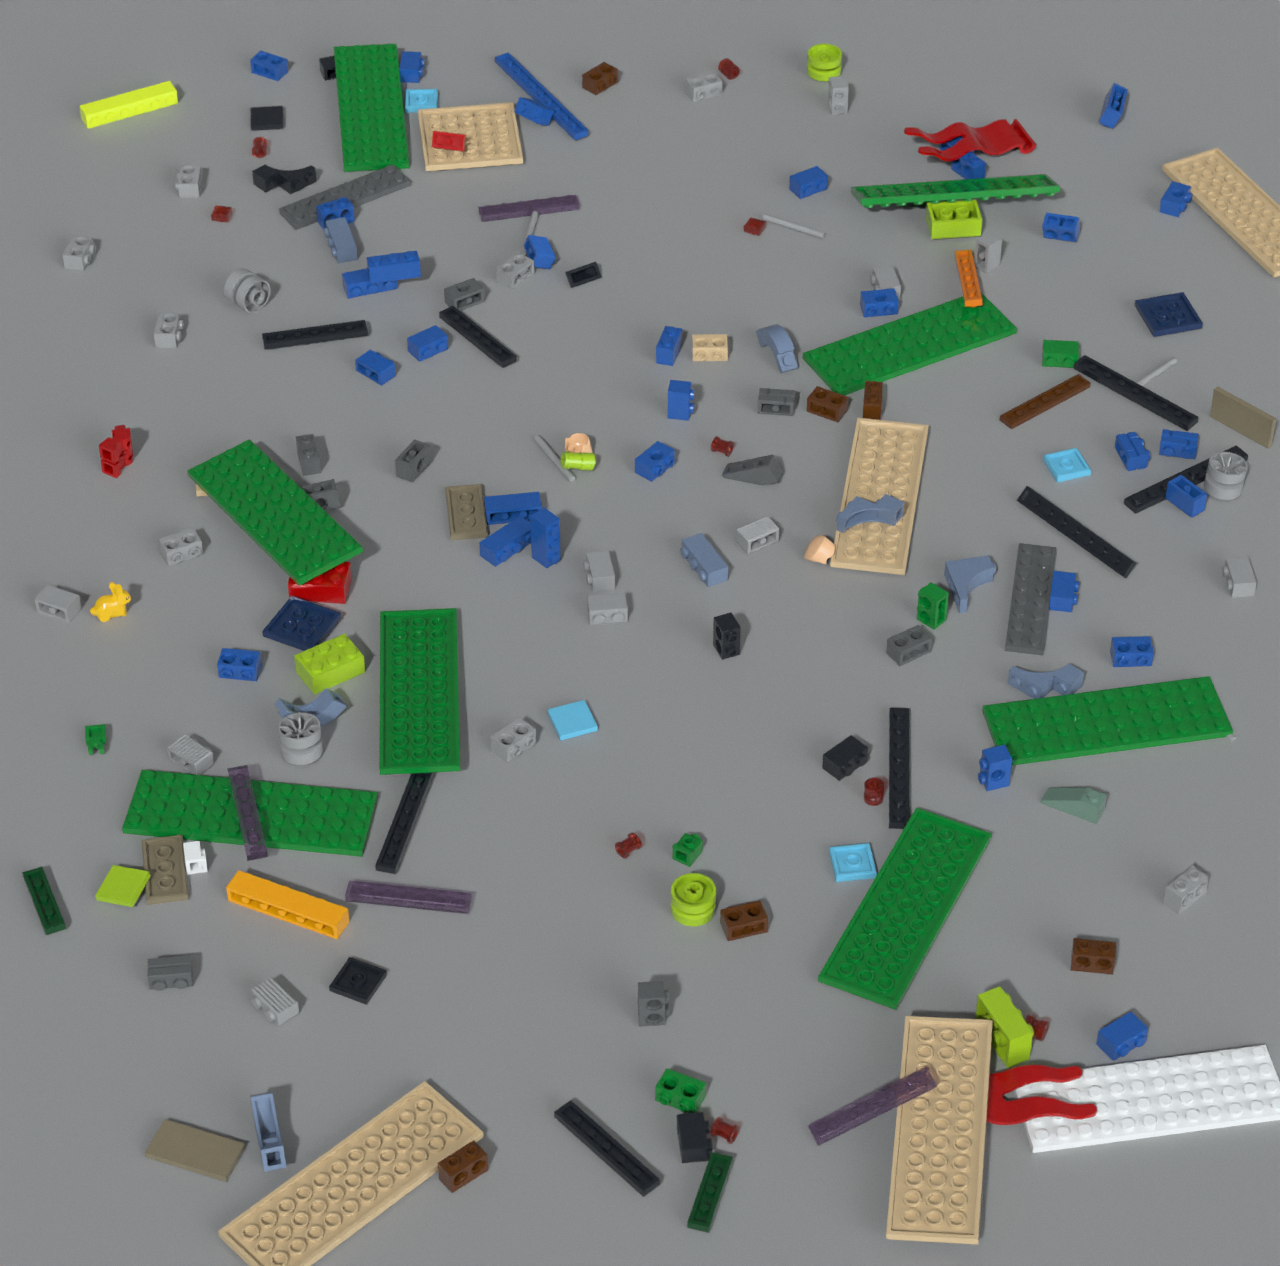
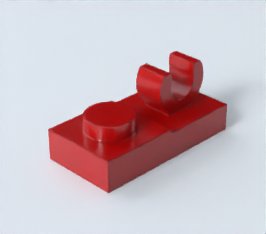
(448, 140)

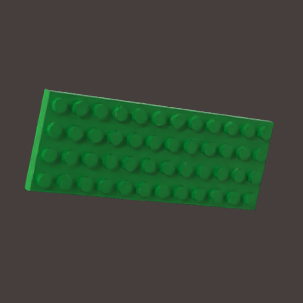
(370, 107)
(955, 189)
(907, 344)
(275, 512)
(419, 692)
(1108, 720)
(288, 813)
(905, 908)

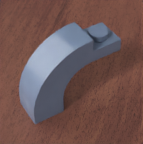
(780, 344)
(324, 707)

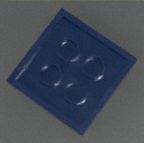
(1168, 314)
(301, 624)

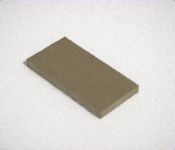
(1243, 417)
(466, 512)
(167, 867)
(195, 1150)

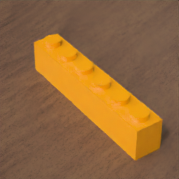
(288, 904)

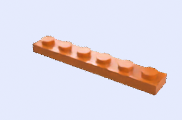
(968, 278)

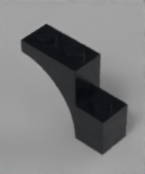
(289, 180)

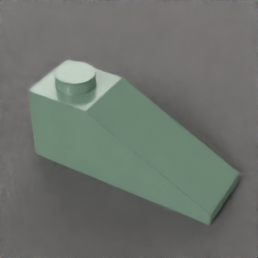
(1079, 802)

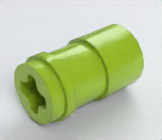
(580, 461)

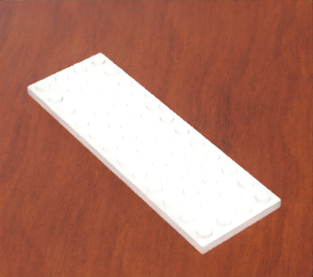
(1159, 1098)

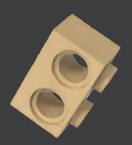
(709, 347)

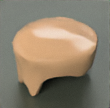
(578, 443)
(819, 549)

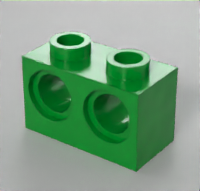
(932, 605)
(680, 1091)

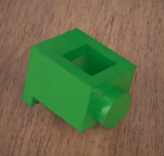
(689, 845)

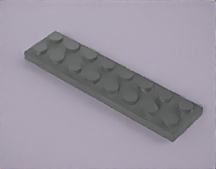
(357, 191)
(1030, 599)

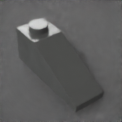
(756, 471)

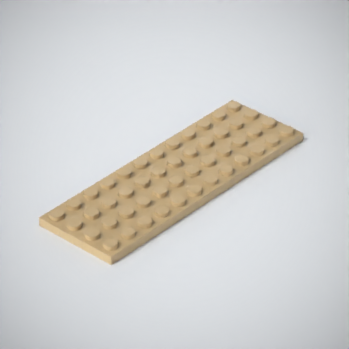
(1233, 203)
(882, 461)
(941, 1133)
(351, 1182)

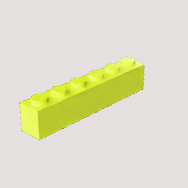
(128, 104)

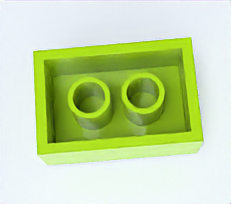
(953, 219)
(329, 663)
(1010, 1031)

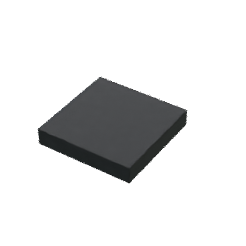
(266, 118)
(358, 980)

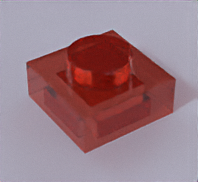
(221, 213)
(754, 226)

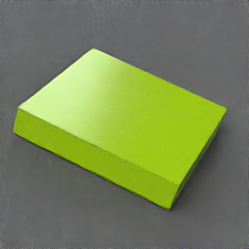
(122, 886)

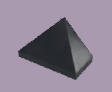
(583, 274)

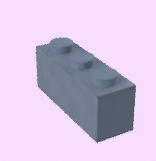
(340, 240)
(704, 560)

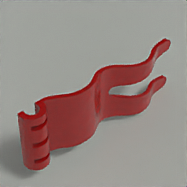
(992, 139)
(1025, 1109)

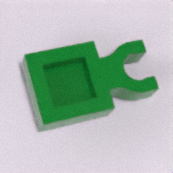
(95, 737)

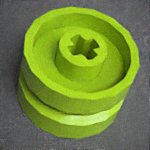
(824, 62)
(693, 899)

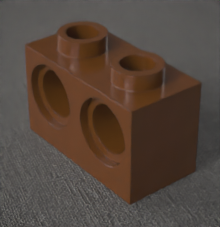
(600, 78)
(872, 400)
(827, 404)
(744, 920)
(1093, 956)
(462, 1166)

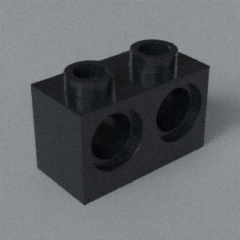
(726, 635)

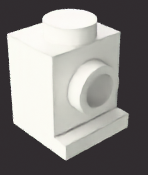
(194, 858)

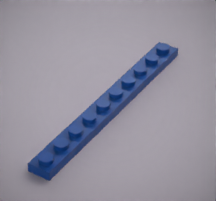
(541, 95)

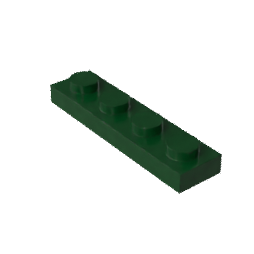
(44, 900)
(710, 1192)

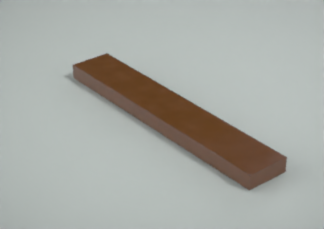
(1044, 401)

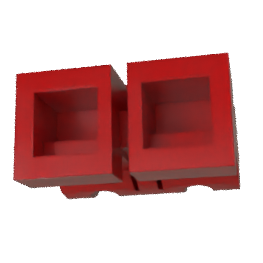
(116, 451)

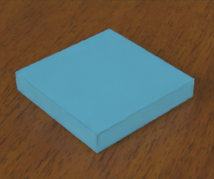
(420, 99)
(1066, 465)
(572, 720)
(852, 862)

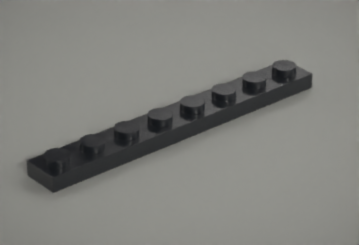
(1136, 393)
(1157, 493)
(1076, 531)
(898, 768)
(403, 822)

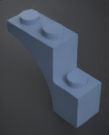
(885, 510)
(1038, 684)
(268, 1131)

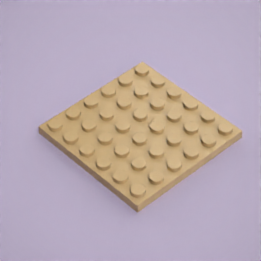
(489, 132)

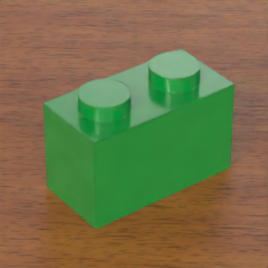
(1060, 353)

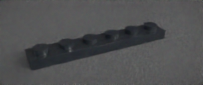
(314, 334)
(477, 336)
(607, 1148)

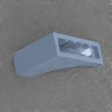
(966, 575)

